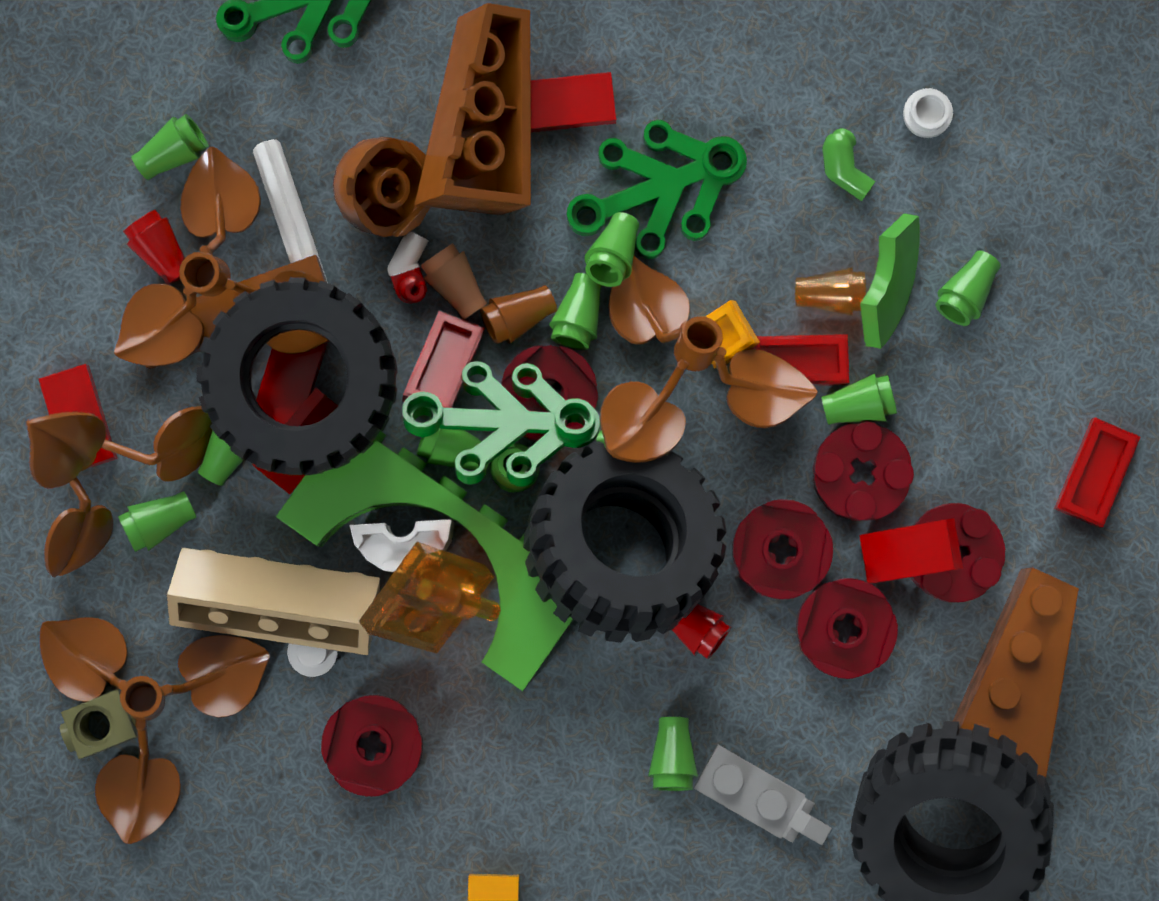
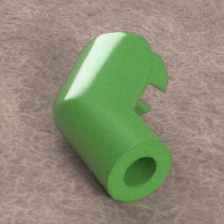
(840, 164)

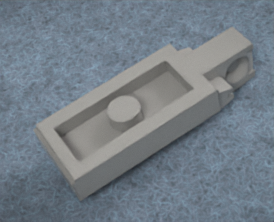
(759, 797)

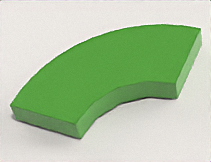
(892, 282)

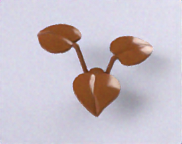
(157, 320)
(645, 426)
(69, 444)
(87, 653)

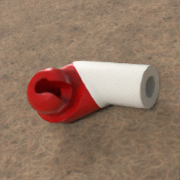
(405, 271)

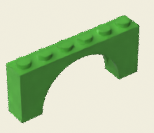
(386, 479)

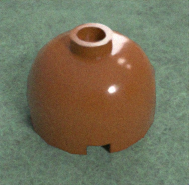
(379, 186)

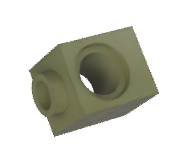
(76, 730)

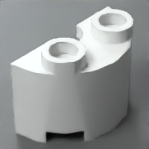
(388, 551)

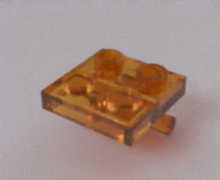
(429, 599)

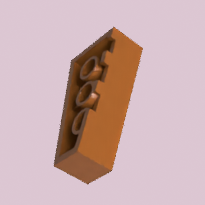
(483, 117)
(1024, 666)

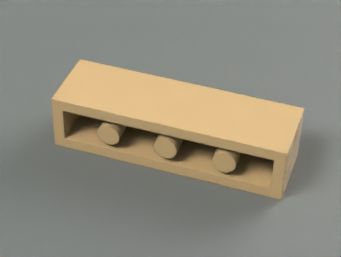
(271, 600)

